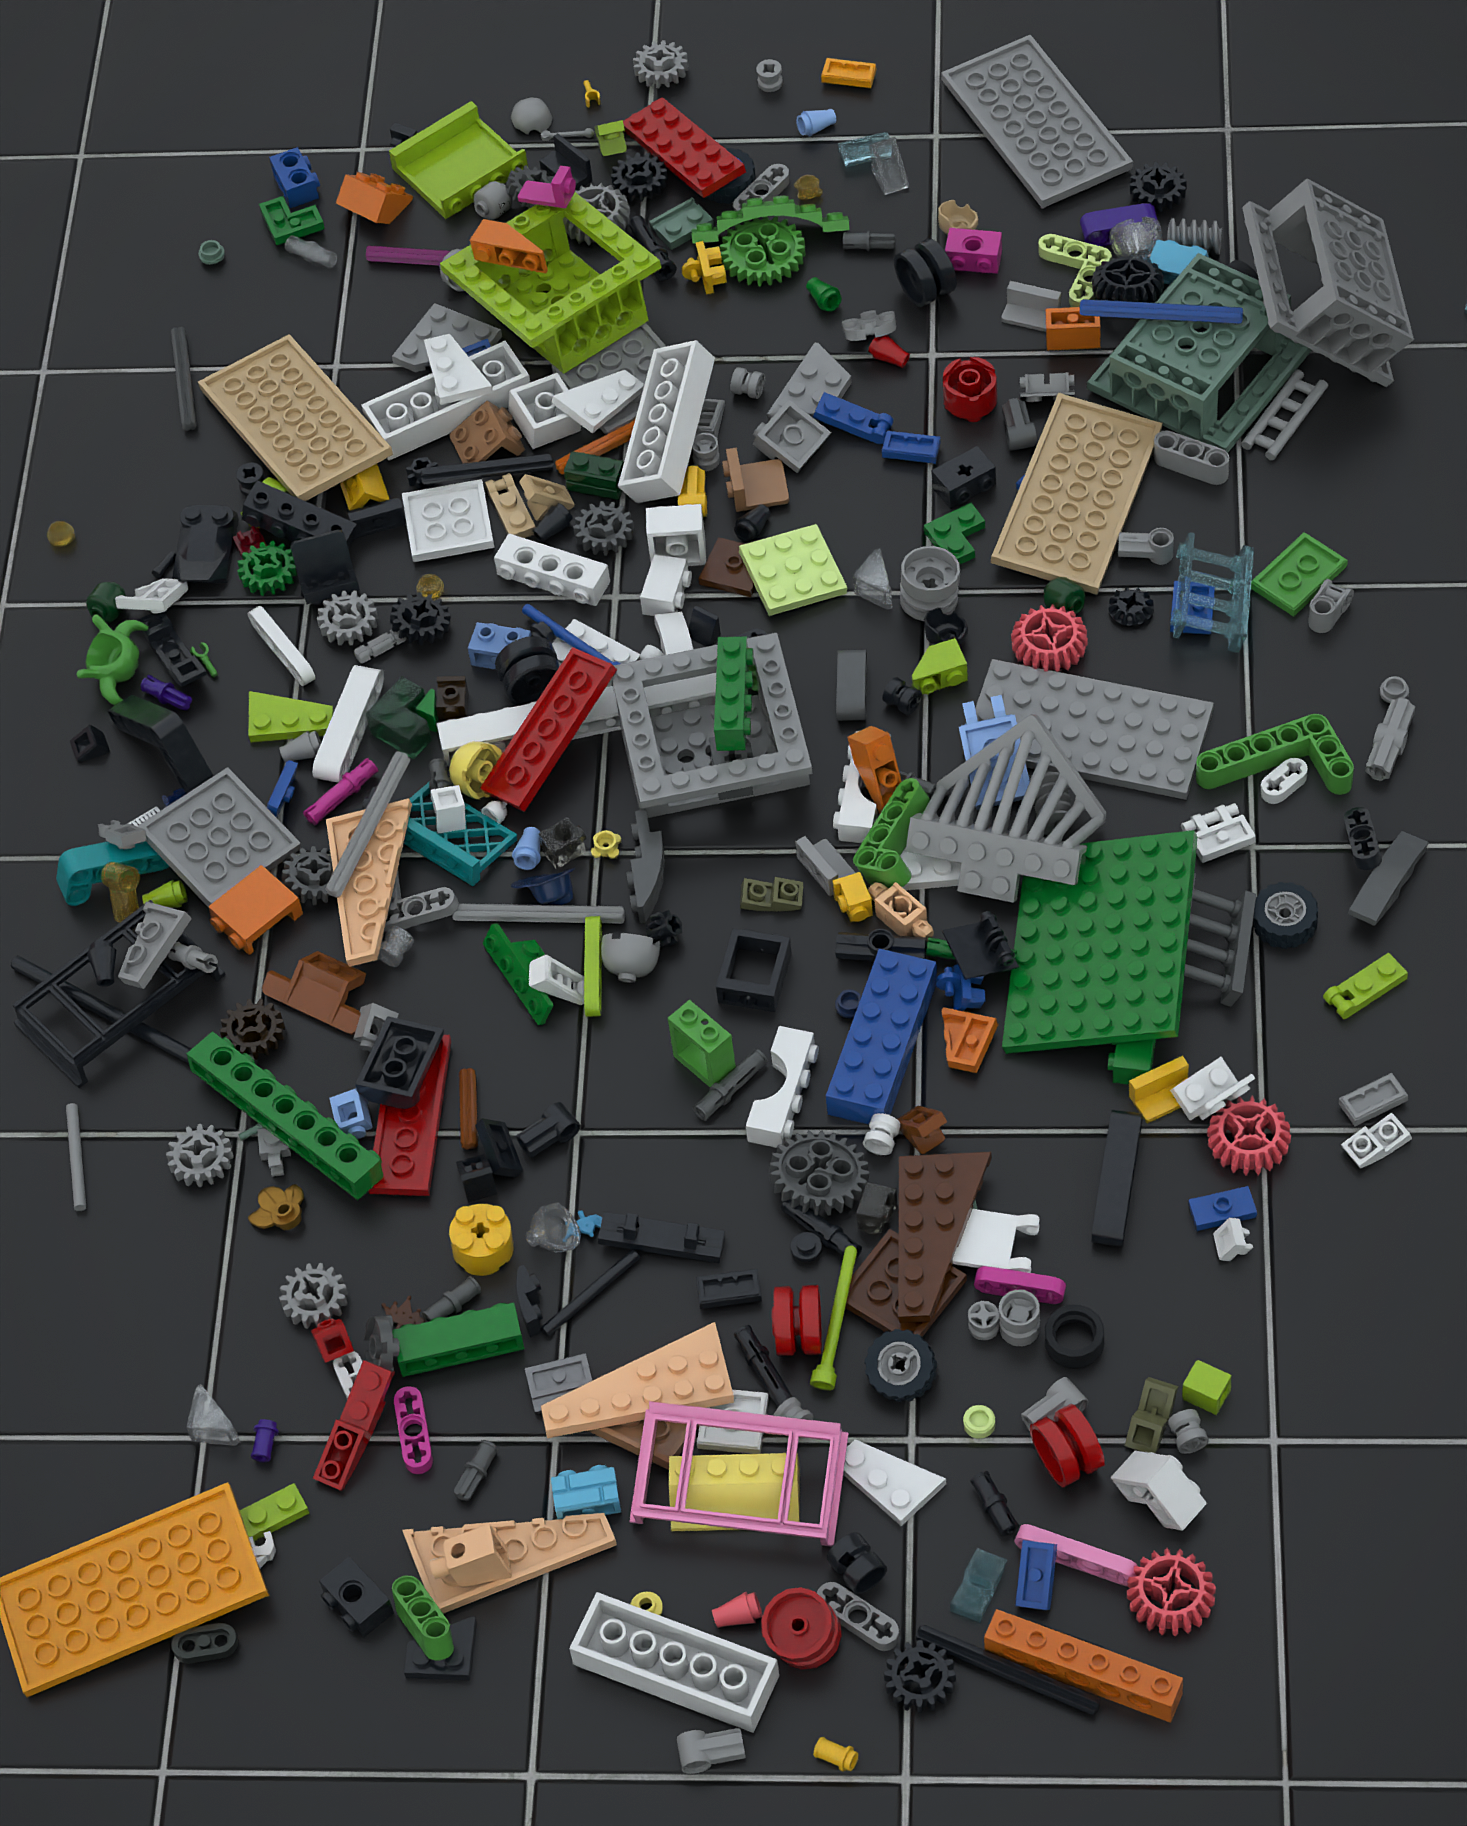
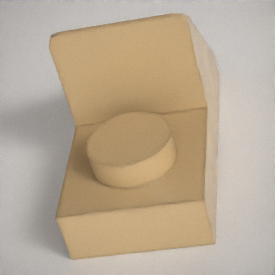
(543, 494)

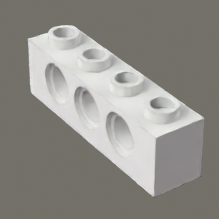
(552, 569)

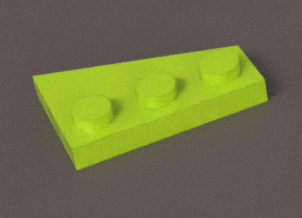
(284, 717)

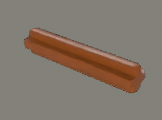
(468, 1108)

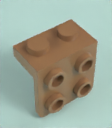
(485, 433)
(755, 482)

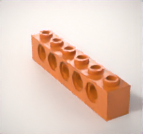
(1084, 1665)

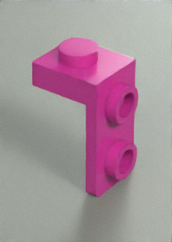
(554, 194)

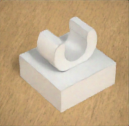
(1231, 1240)

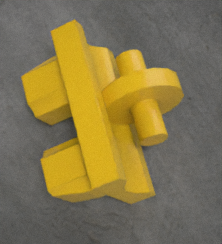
(707, 257)

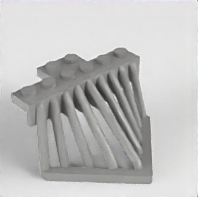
(994, 855)

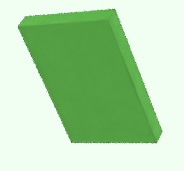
(1298, 574)

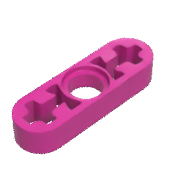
(1001, 1281)
(422, 1439)

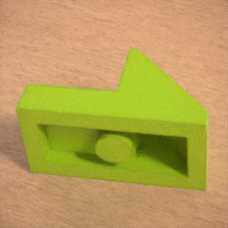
(611, 138)

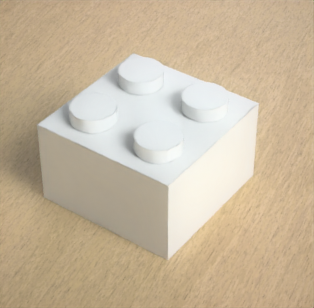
(536, 415)
(677, 533)

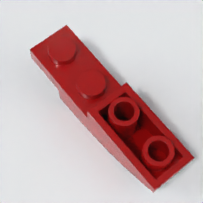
(355, 1426)

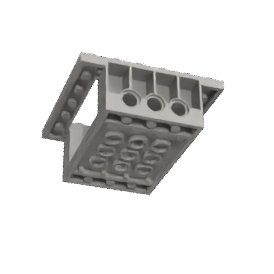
(1361, 307)
(660, 741)

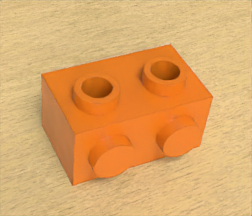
(1070, 330)

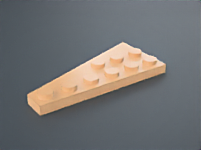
(370, 888)
(679, 1373)
(531, 1546)

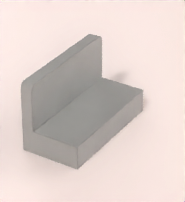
(1027, 305)
(822, 862)

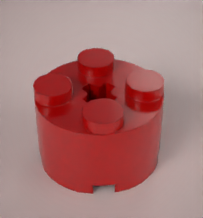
(970, 388)

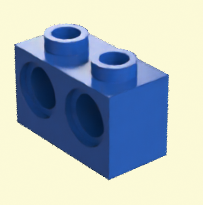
(294, 177)

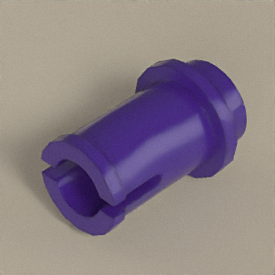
(264, 1439)

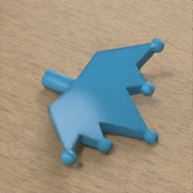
(588, 1224)

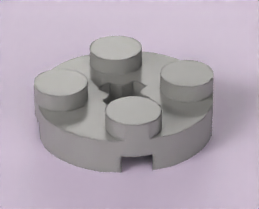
(869, 324)

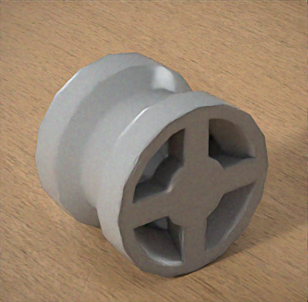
(769, 75)
(983, 1312)
(792, 1409)

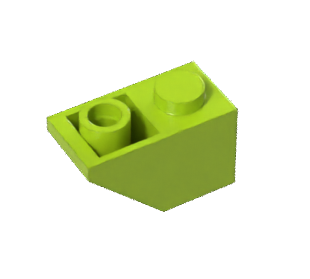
(940, 667)

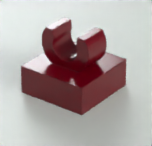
(249, 538)

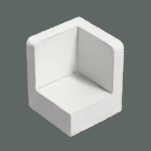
(449, 809)

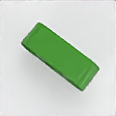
(422, 1617)

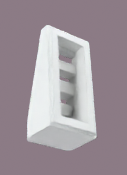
(555, 979)

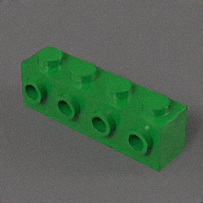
(732, 694)
(458, 1339)

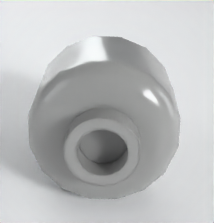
(492, 200)

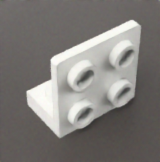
(1209, 1090)

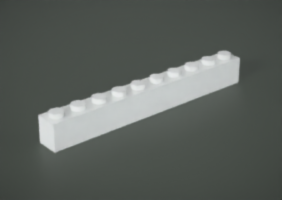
(501, 725)

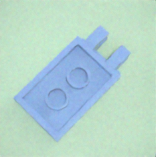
(979, 734)

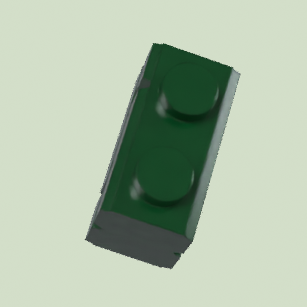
(593, 475)

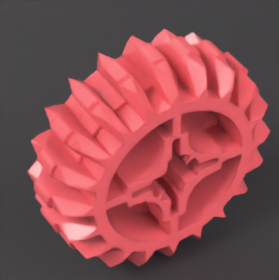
(1049, 638)
(1250, 1146)
(1147, 1583)

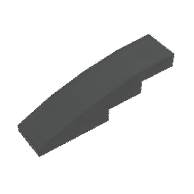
(1386, 880)

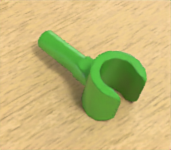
(204, 658)

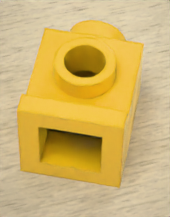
(853, 897)

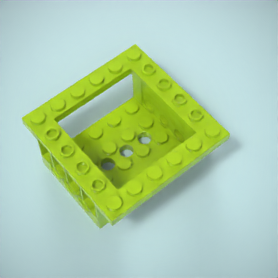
(582, 307)

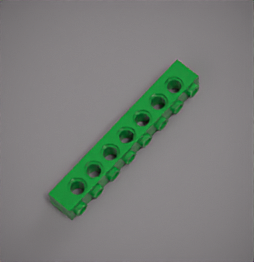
(248, 1085)

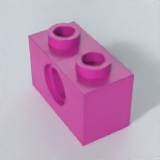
(974, 250)

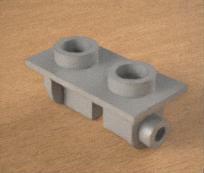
(1036, 388)

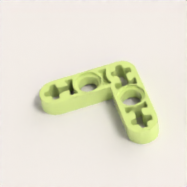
(1086, 266)

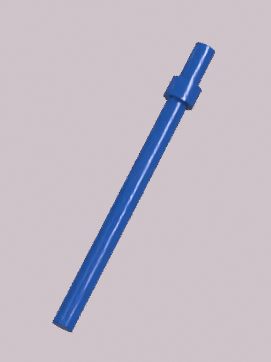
(564, 634)

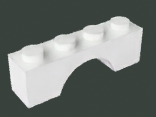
(856, 811)
(772, 1117)

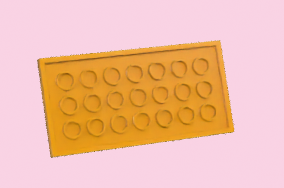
(129, 1589)

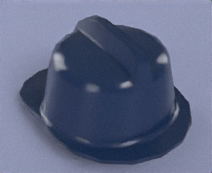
(549, 888)

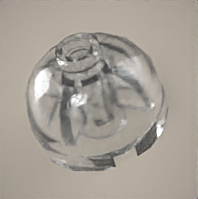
(1135, 238)

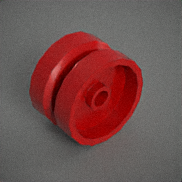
(795, 1321)
(1067, 1445)
(789, 1613)

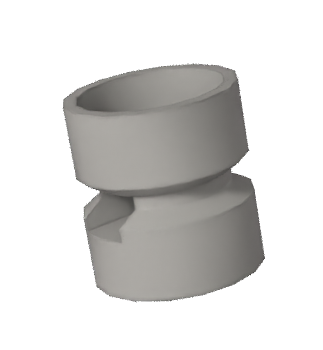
(1019, 1317)

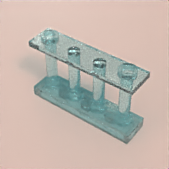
(1238, 586)

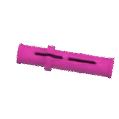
(349, 784)

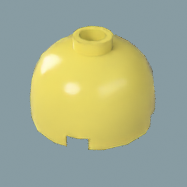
(472, 766)

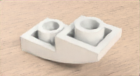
(673, 632)
(1377, 1142)

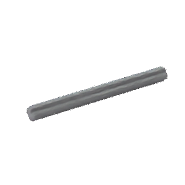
(367, 824)
(537, 913)

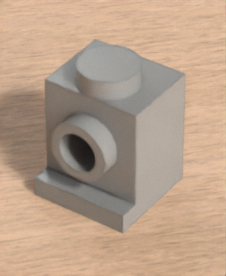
(372, 1017)

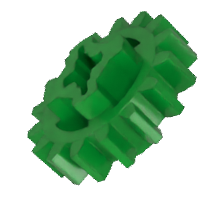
(267, 568)

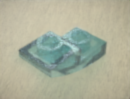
(978, 1585)

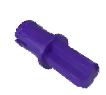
(165, 693)

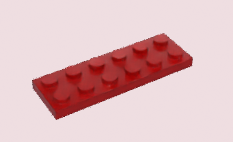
(683, 147)
(548, 729)
(409, 1136)

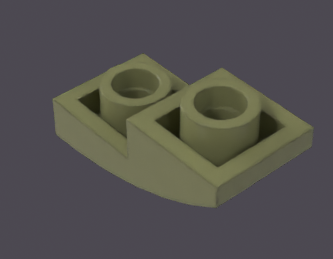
(775, 896)

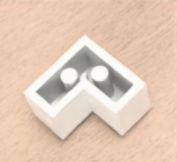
(1160, 1485)

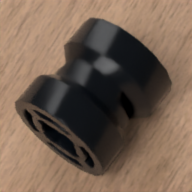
(902, 696)

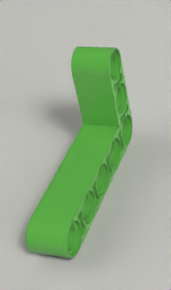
(1270, 748)

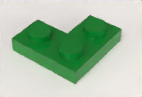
(284, 223)
(951, 529)

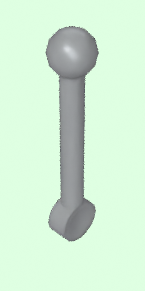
(546, 135)

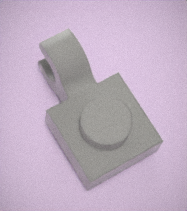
(272, 1150)

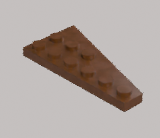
(933, 1215)

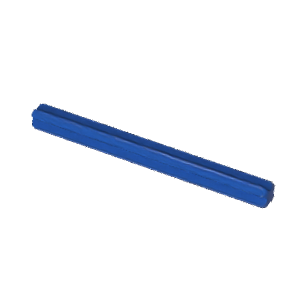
(1161, 311)

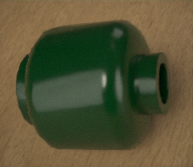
(1064, 593)
(103, 602)

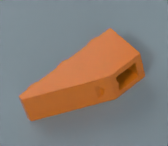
(505, 246)
(876, 763)

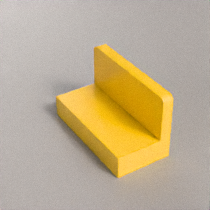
(363, 487)
(1152, 1089)

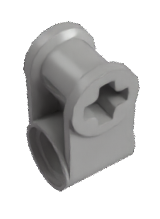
(1328, 606)

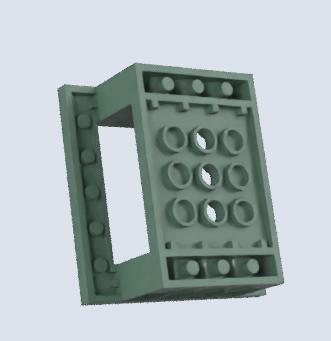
(1181, 385)

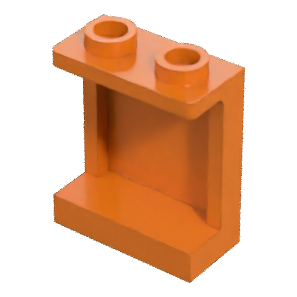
(253, 908)

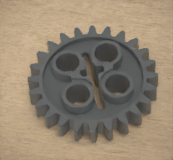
(818, 1172)

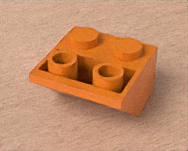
(373, 197)

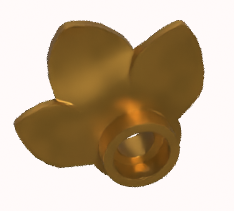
(278, 1208)

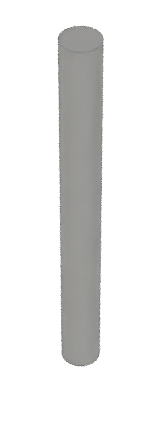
(75, 1157)

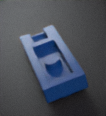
(853, 418)

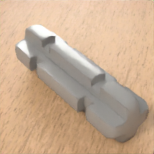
(377, 646)

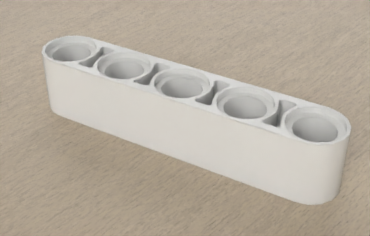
(348, 723)

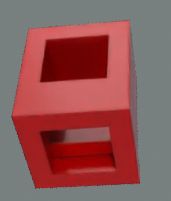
(330, 1335)

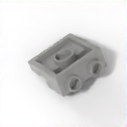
(790, 436)

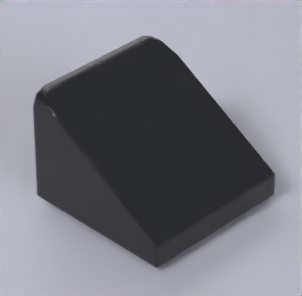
(704, 626)
(89, 744)

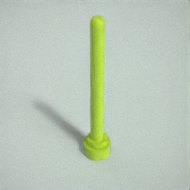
(824, 1375)

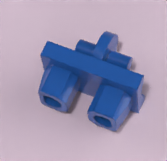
(963, 994)

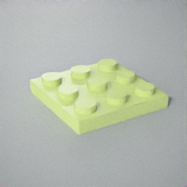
(792, 569)

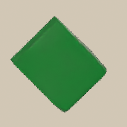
(428, 710)

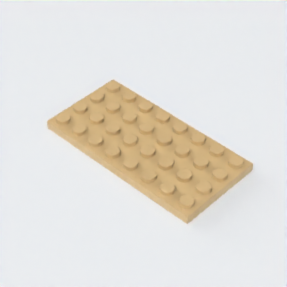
(295, 418)
(1076, 493)

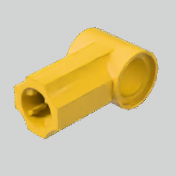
(694, 488)

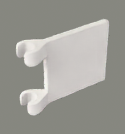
(990, 1240)

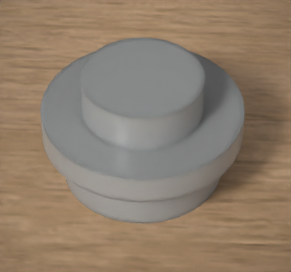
(1394, 688)

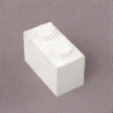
(665, 585)

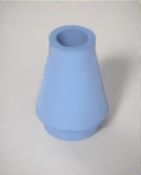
(814, 121)
(527, 851)

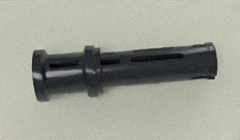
(649, 242)

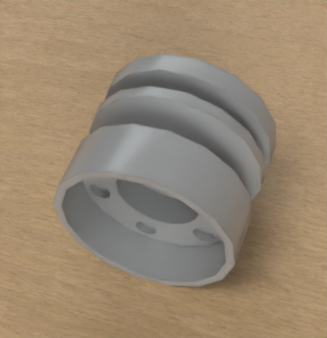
(929, 581)

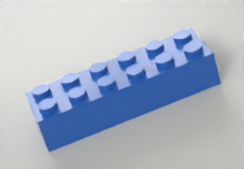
(881, 1037)

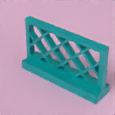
(453, 857)

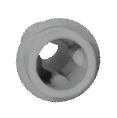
(302, 747)

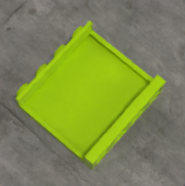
(455, 160)

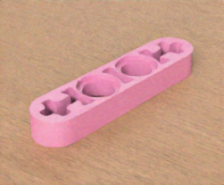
(1080, 1555)

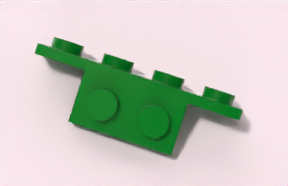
(514, 963)

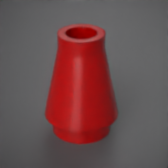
(887, 350)

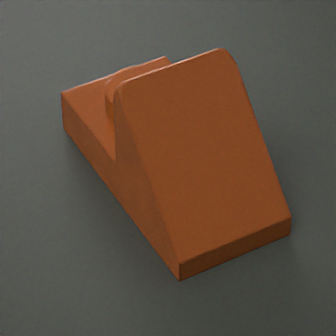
(922, 1128)

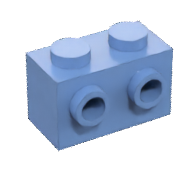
(489, 641)

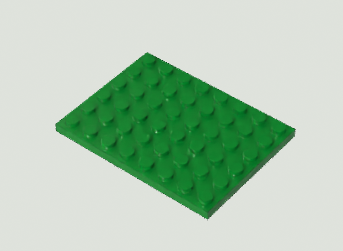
(1106, 952)

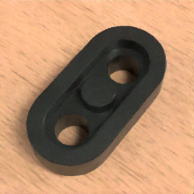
(205, 1641)

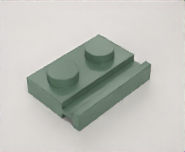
(676, 224)

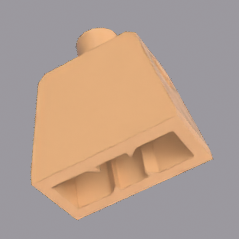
(473, 1558)

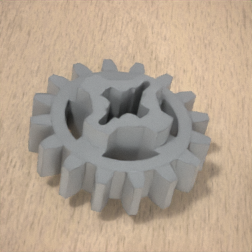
(660, 64)
(347, 618)
(203, 1152)
(304, 1305)

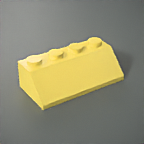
(734, 1486)

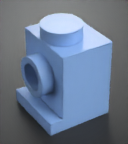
(351, 1113)

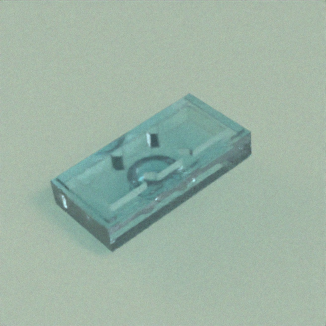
(858, 150)

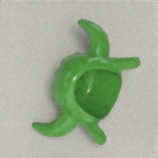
(112, 656)

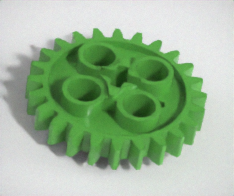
(748, 259)

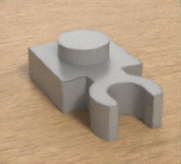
(122, 835)

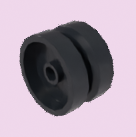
(925, 272)
(526, 668)

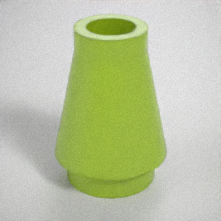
(170, 895)

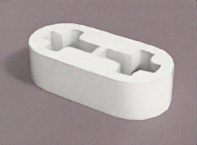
(1281, 778)
(343, 1376)

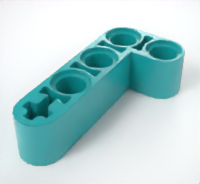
(83, 866)

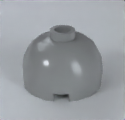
(629, 956)

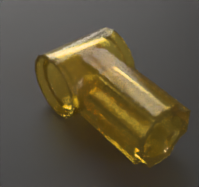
(122, 886)

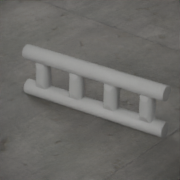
(1287, 428)

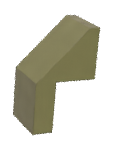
(1152, 1416)

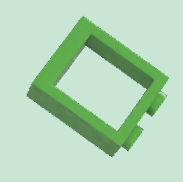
(700, 1047)

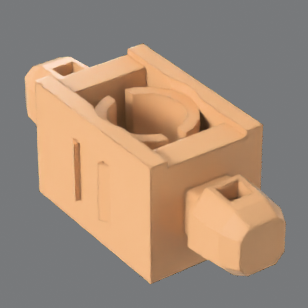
(899, 899)

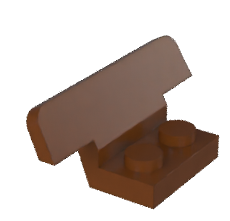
(319, 990)

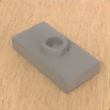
(1373, 1099)

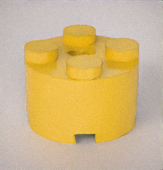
(481, 1238)

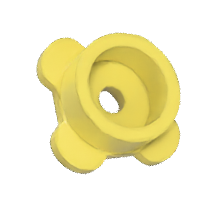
(606, 838)

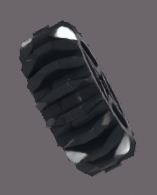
(1128, 280)

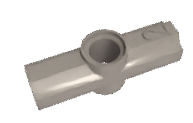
(1390, 739)

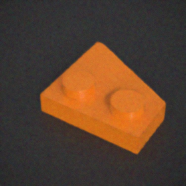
(967, 1038)

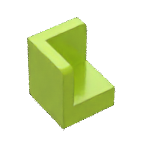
(1206, 1387)

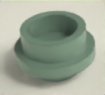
(211, 252)

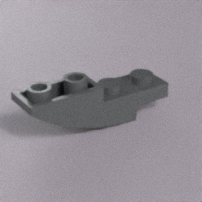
(647, 868)

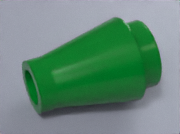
(825, 295)

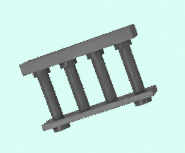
(1237, 934)

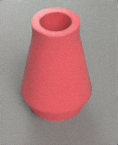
(738, 1611)

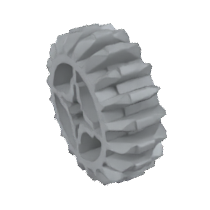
(602, 199)

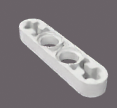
(281, 645)

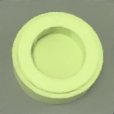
(979, 1421)

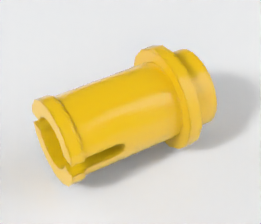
(836, 1754)

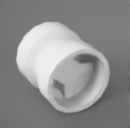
(881, 1135)

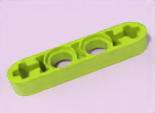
(593, 966)

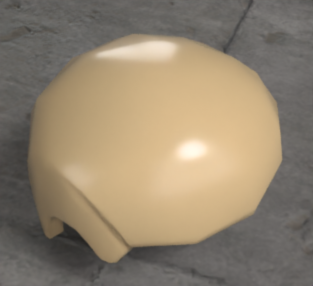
(956, 217)

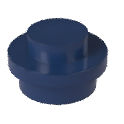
(847, 1003)

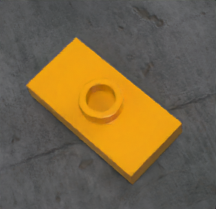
(848, 73)

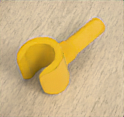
(591, 94)

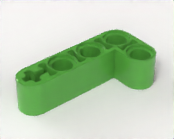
(881, 849)

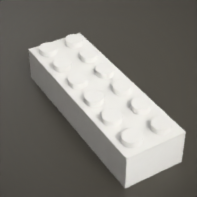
(414, 412)
(666, 422)
(674, 1662)

